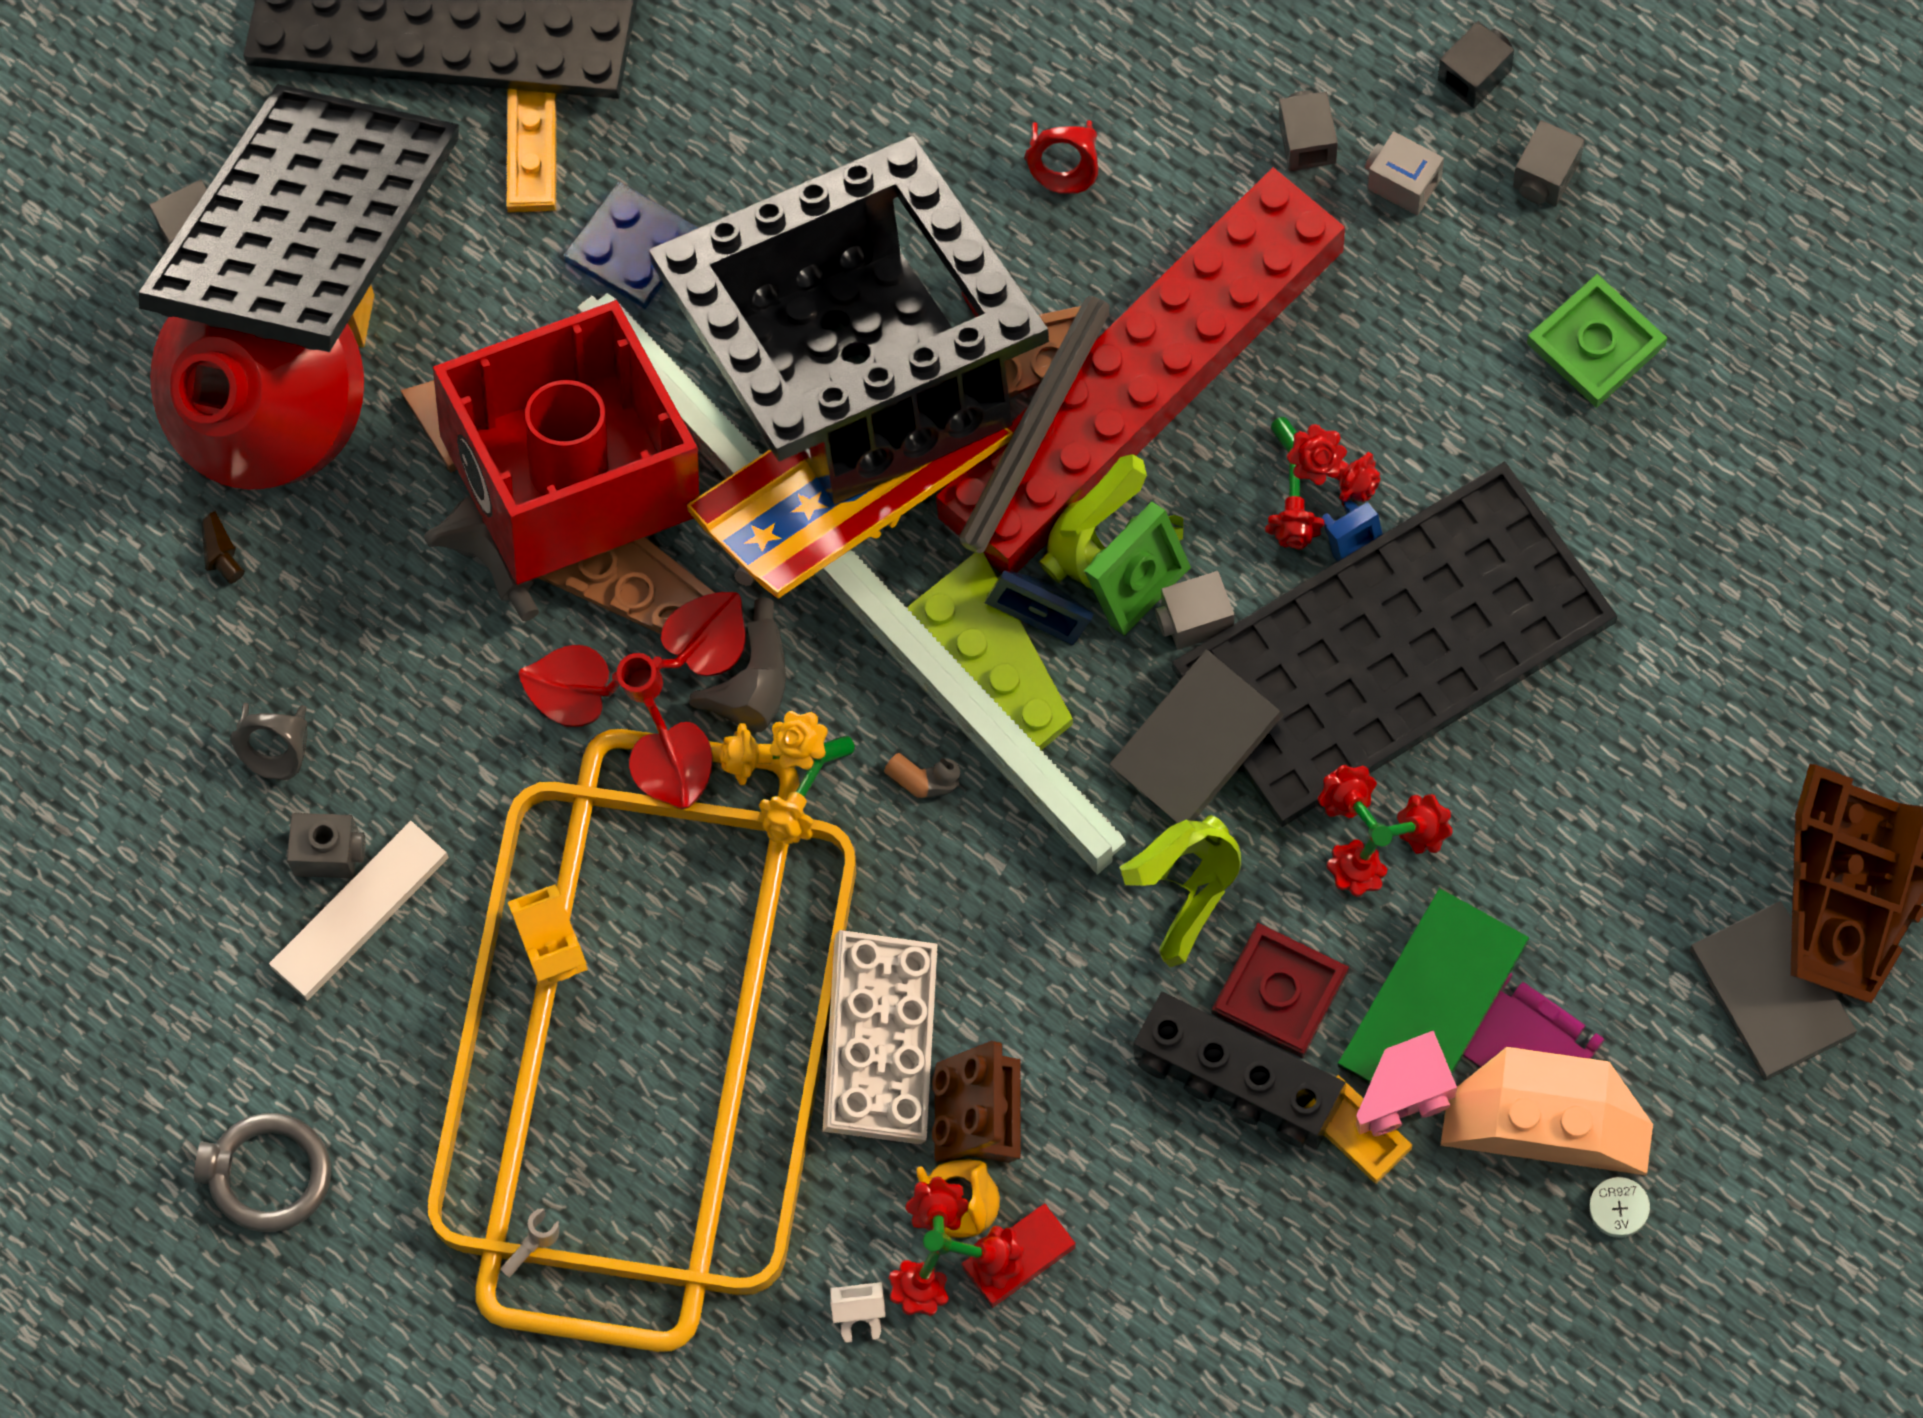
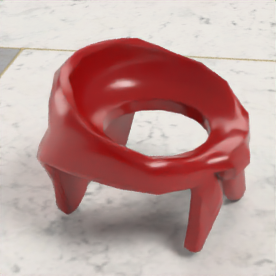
(1075, 180)

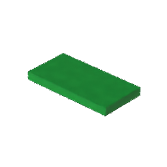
(1438, 984)

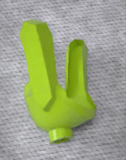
(1073, 537)
(1219, 868)

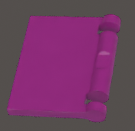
(1528, 1023)

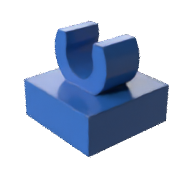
(1353, 530)

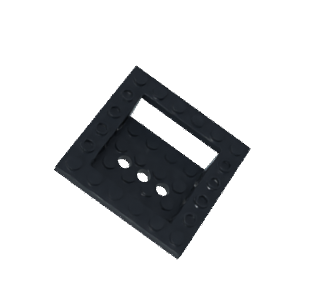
(831, 253)

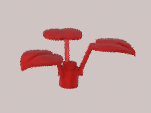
(677, 761)

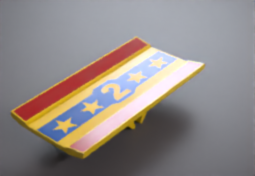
(786, 526)

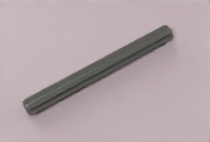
(1034, 424)

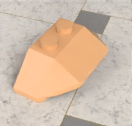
(1550, 1112)

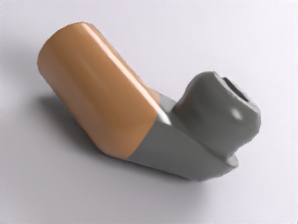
(924, 782)

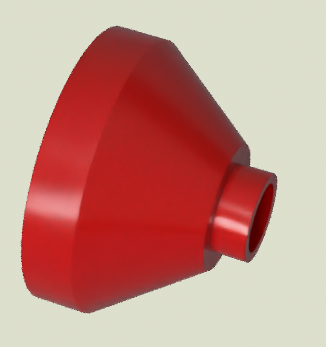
(253, 405)

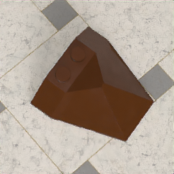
(1852, 883)

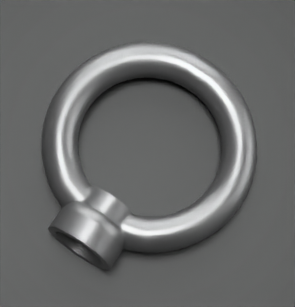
(215, 1163)

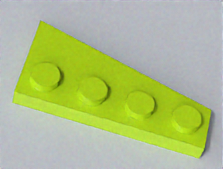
(993, 649)

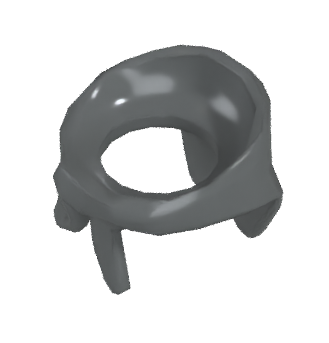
(290, 728)

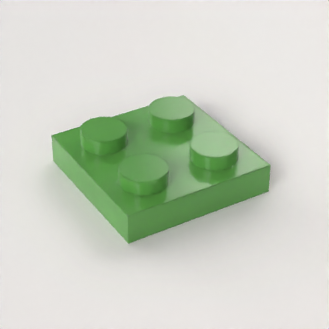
(1596, 340)
(1136, 568)

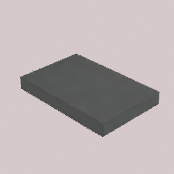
(1196, 738)
(1772, 1012)

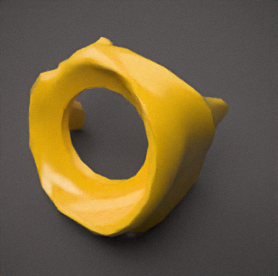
(985, 1194)

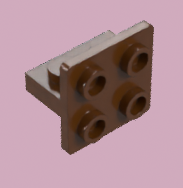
(978, 1105)

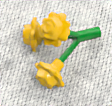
(794, 743)

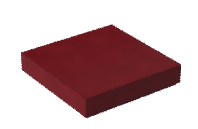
(1280, 990)

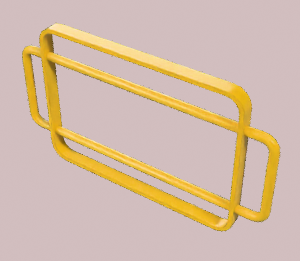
(697, 1277)

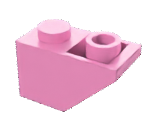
(1407, 1081)

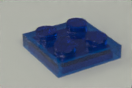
(618, 243)

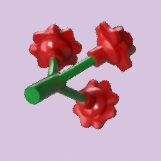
(1312, 458)
(1358, 866)
(935, 1208)

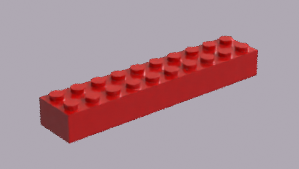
(1158, 359)

